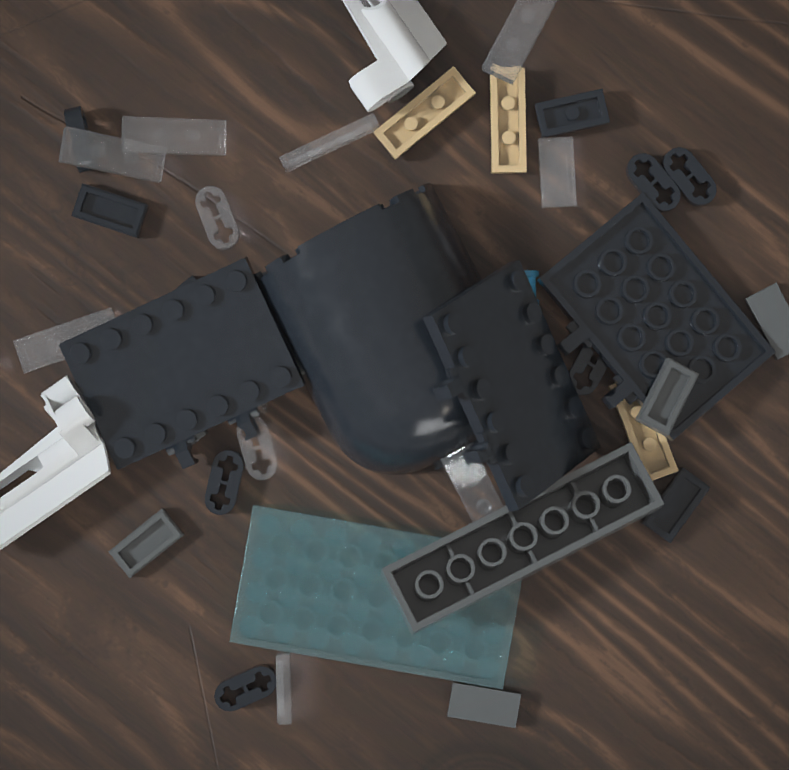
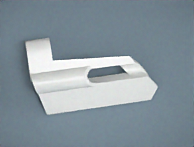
(401, 41)
(65, 463)

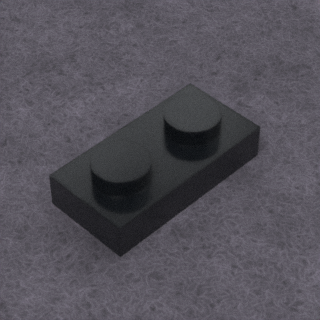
(572, 113)

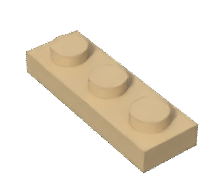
(424, 113)
(508, 125)
(649, 444)

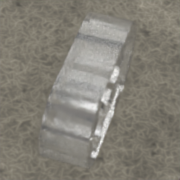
(209, 220)
(266, 446)

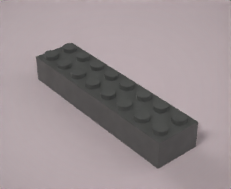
(521, 542)

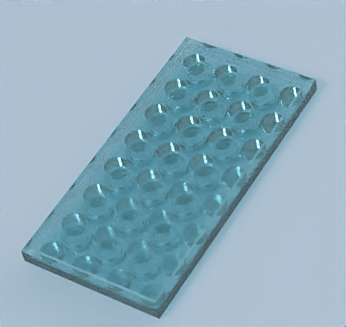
(320, 593)

